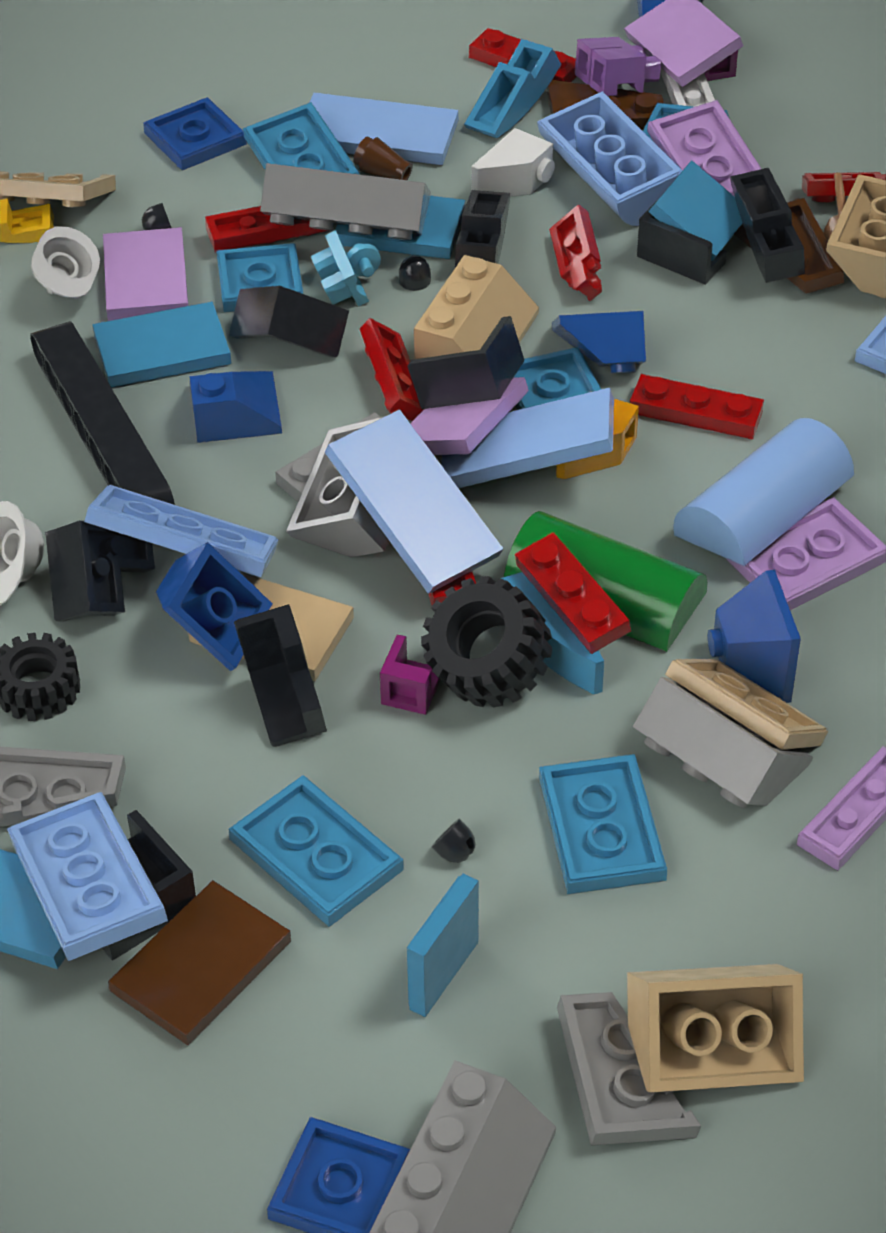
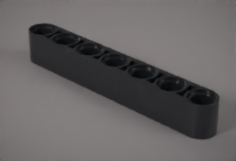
(97, 412)

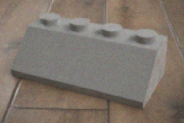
(344, 199)
(469, 1159)

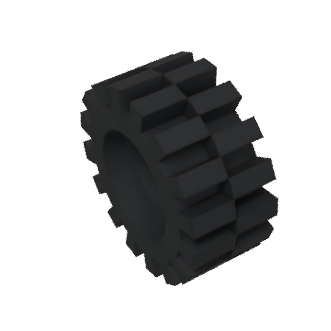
(39, 695)

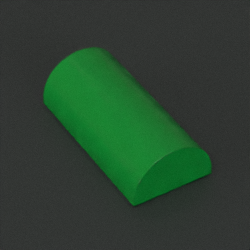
(646, 588)

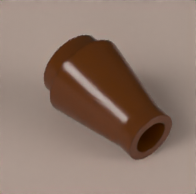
(379, 159)

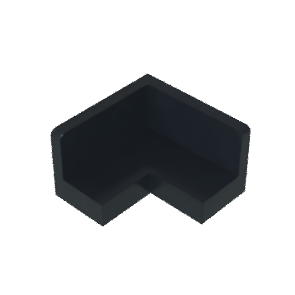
(677, 250)
(290, 318)
(470, 374)
(88, 568)
(280, 675)
(166, 872)

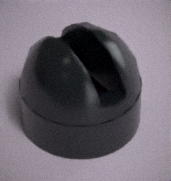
(155, 218)
(414, 273)
(455, 843)

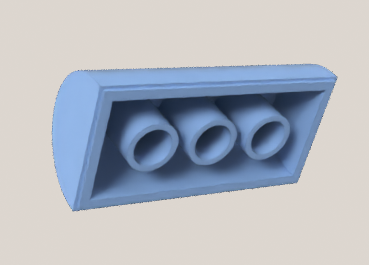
(611, 155)
(767, 492)

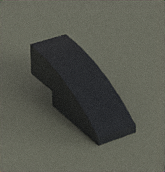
(768, 225)
(483, 226)

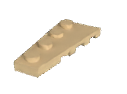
(67, 187)

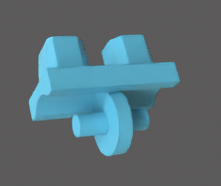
(342, 269)

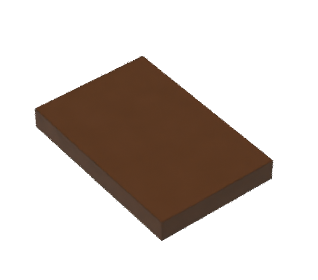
(199, 962)

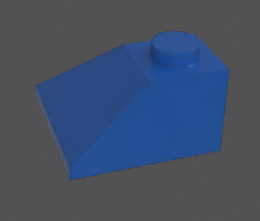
(606, 338)
(235, 405)
(207, 598)
(758, 636)

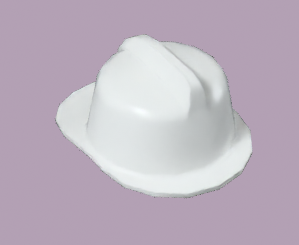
(65, 262)
(19, 549)

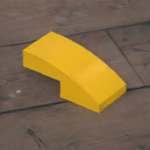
(24, 224)

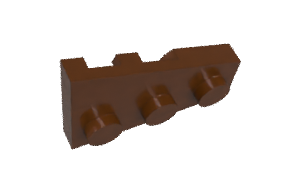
(634, 104)
(820, 267)

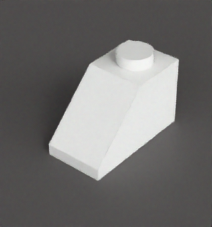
(514, 165)

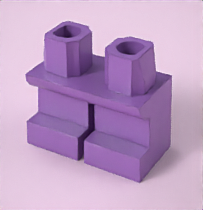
(611, 62)

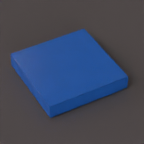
(194, 133)
(335, 1180)

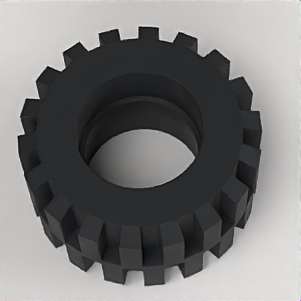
(466, 616)

